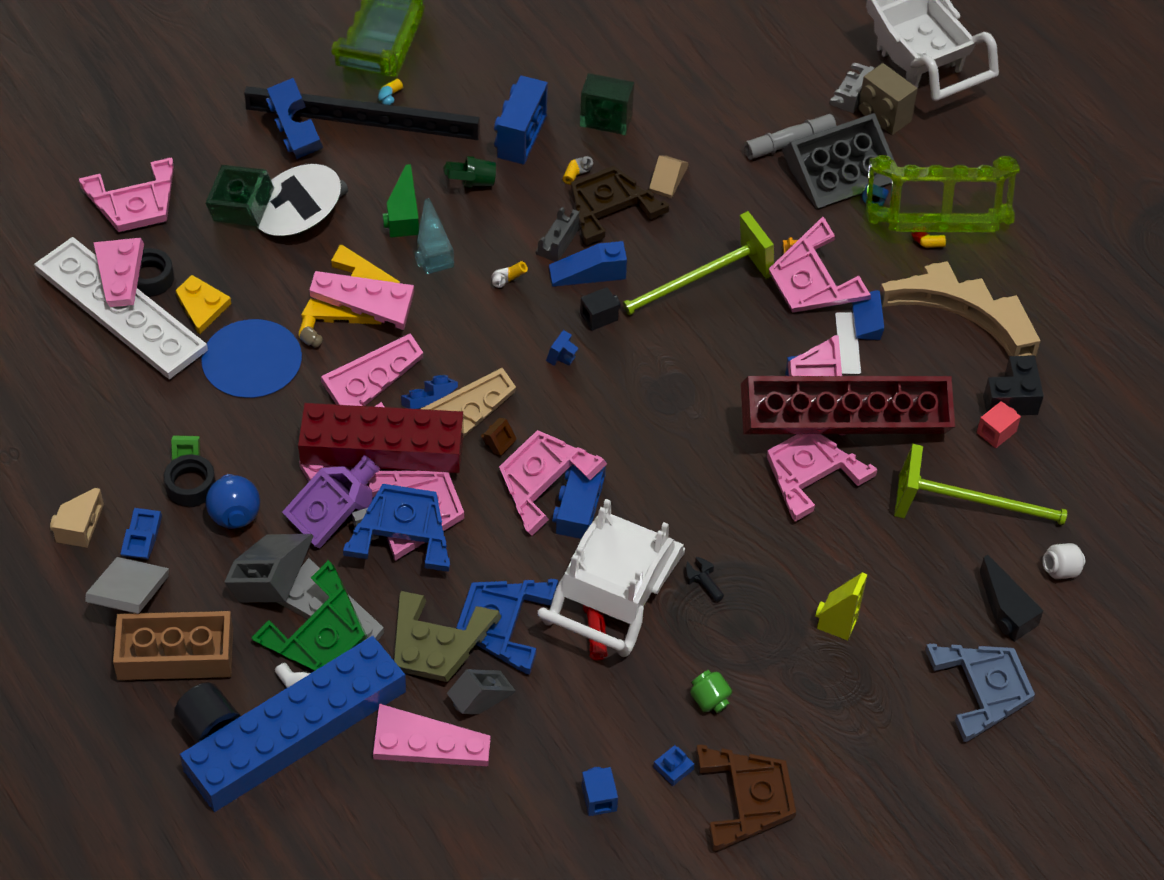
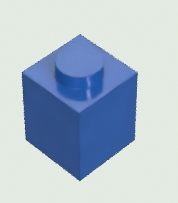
(599, 791)

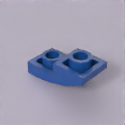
(434, 390)

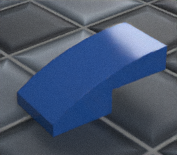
(142, 533)

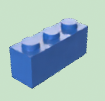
(578, 502)

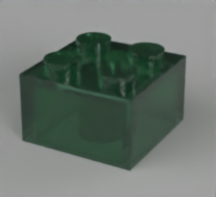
(606, 104)
(240, 195)

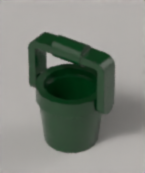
(472, 172)

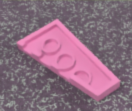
(374, 297)
(372, 373)
(426, 740)

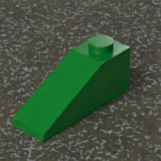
(402, 207)

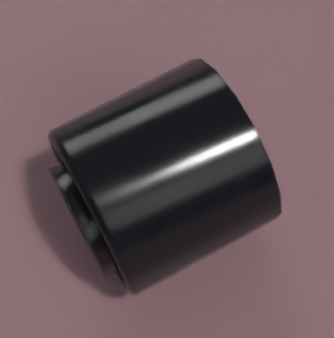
(204, 711)

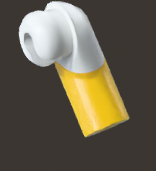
(508, 274)

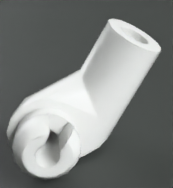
(287, 676)

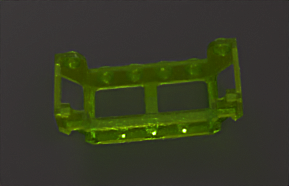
(946, 220)

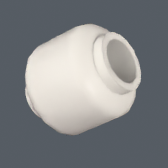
(1063, 561)

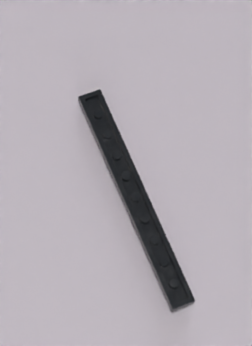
(374, 114)

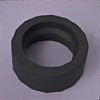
(162, 282)
(185, 464)

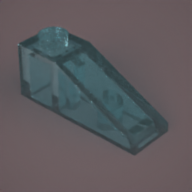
(433, 244)

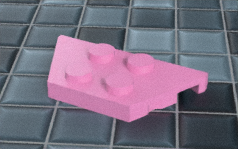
(818, 361)

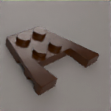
(759, 789)

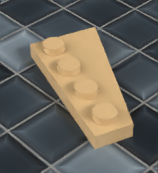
(477, 398)

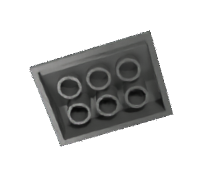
(836, 160)

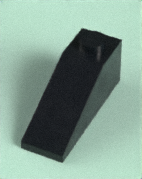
(1011, 605)

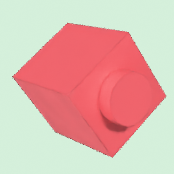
(998, 424)

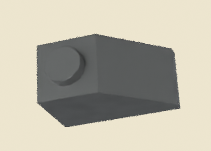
(479, 690)

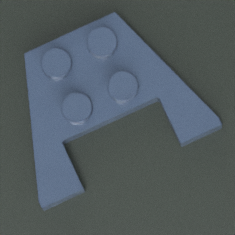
(995, 679)

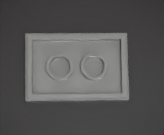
(127, 585)

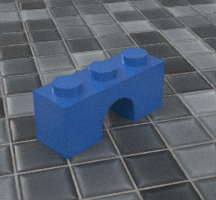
(301, 135)

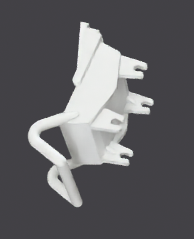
(927, 36)
(615, 575)

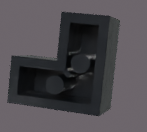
(1018, 389)

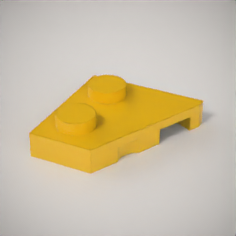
(201, 302)

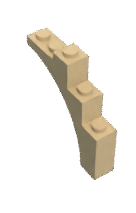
(970, 299)

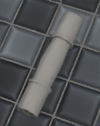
(771, 142)

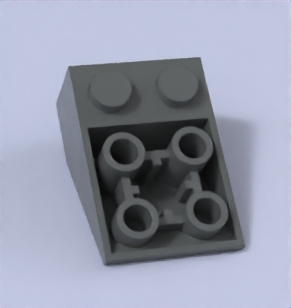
(268, 568)

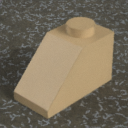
(77, 519)

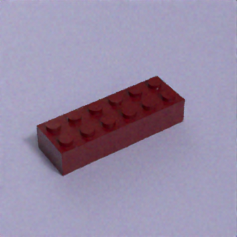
(384, 434)

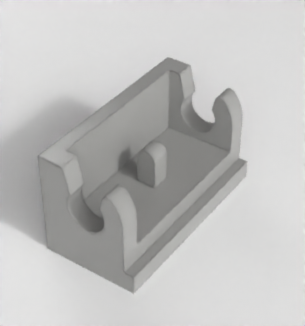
(849, 92)

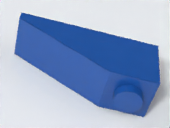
(591, 265)

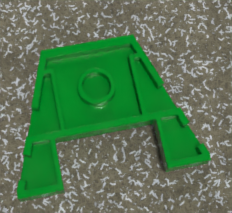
(326, 633)

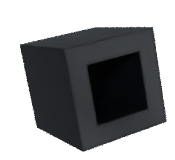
(600, 308)

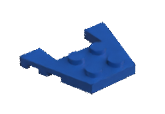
(402, 515)
(508, 601)

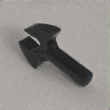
(703, 577)

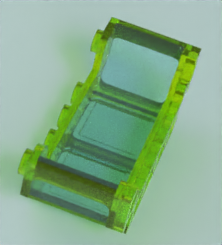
(379, 36)

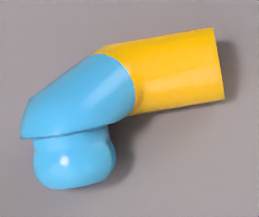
(389, 89)

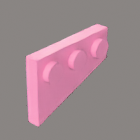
(119, 269)

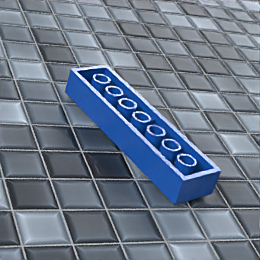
(293, 723)

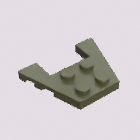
(436, 649)

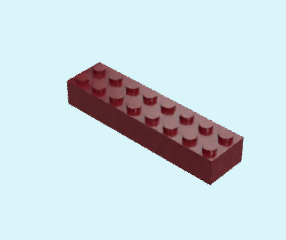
(847, 405)

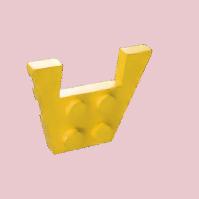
(359, 267)

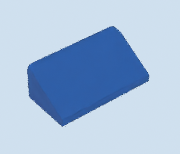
(868, 317)

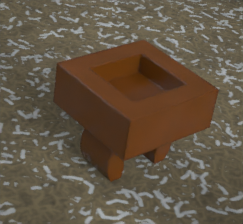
(499, 436)

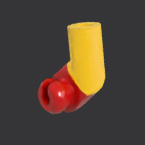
(929, 241)

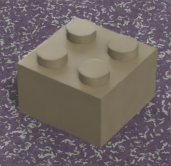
(888, 97)

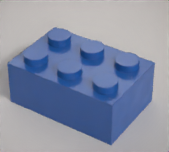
(521, 119)

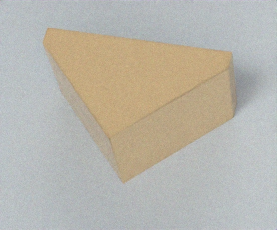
(667, 176)

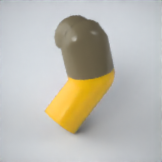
(308, 334)

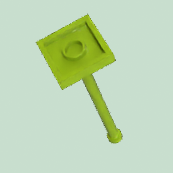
(754, 244)
(911, 481)

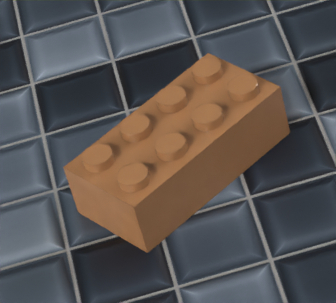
(173, 645)

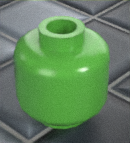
(711, 691)

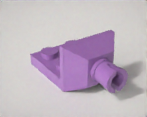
(331, 499)

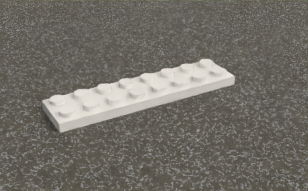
(141, 326)

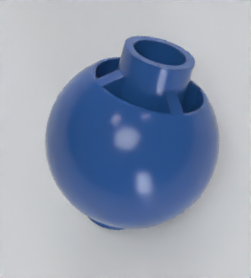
(233, 501)

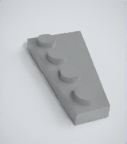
(308, 597)

